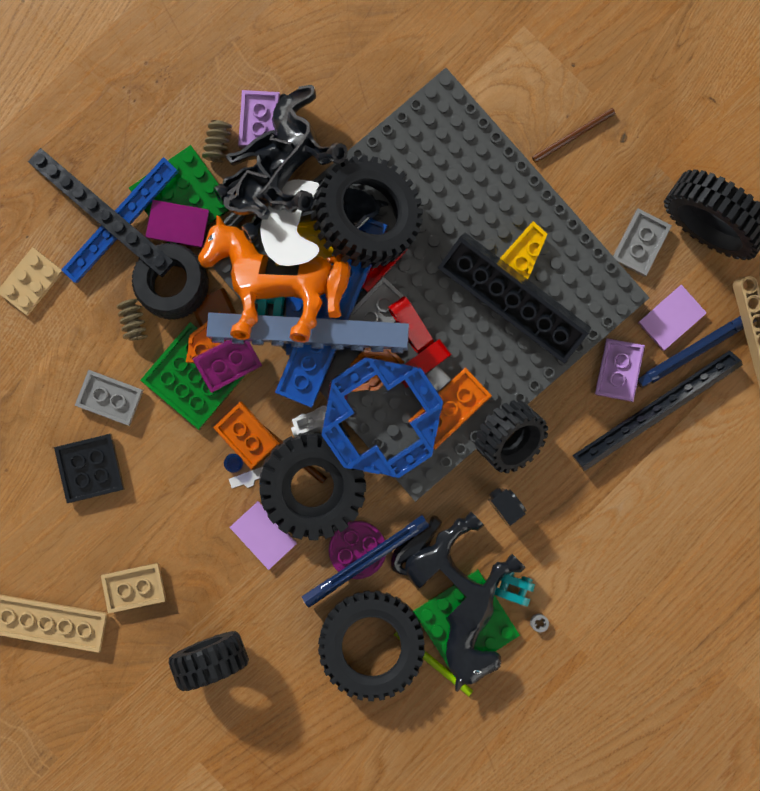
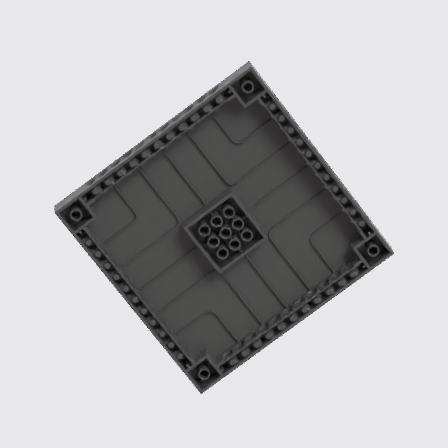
(486, 187)

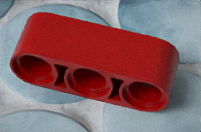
(403, 312)
(429, 358)

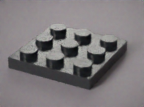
(89, 468)

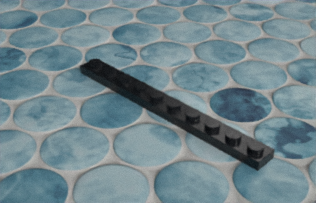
(101, 213)
(657, 410)

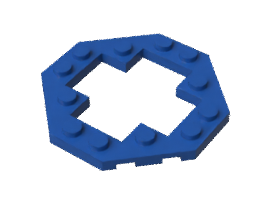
(373, 459)

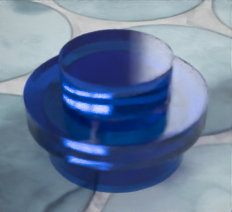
(233, 463)

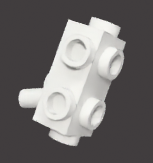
(309, 422)

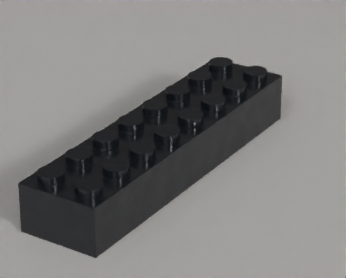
(514, 297)

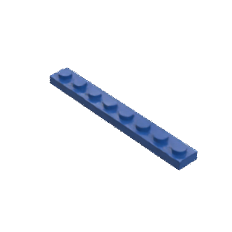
(128, 210)

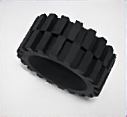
(528, 436)

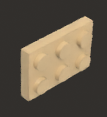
(30, 281)
(133, 588)

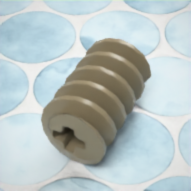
(215, 141)
(131, 320)

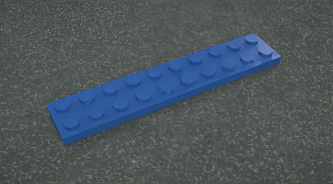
(308, 365)

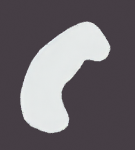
(280, 230)

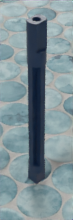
(691, 352)
(364, 562)

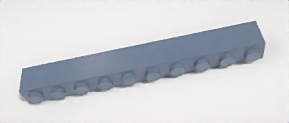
(326, 333)

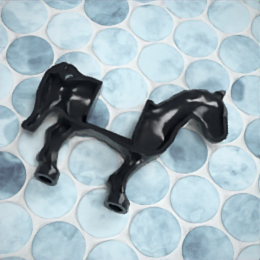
(294, 137)
(357, 203)
(474, 612)

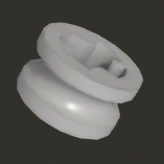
(538, 617)

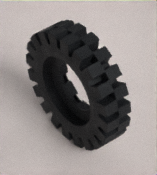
(287, 511)

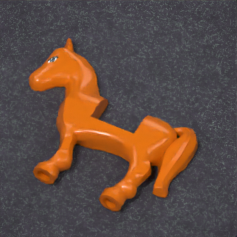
(252, 283)

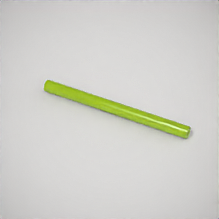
(444, 671)

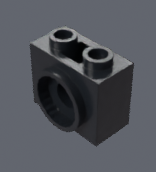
(507, 505)

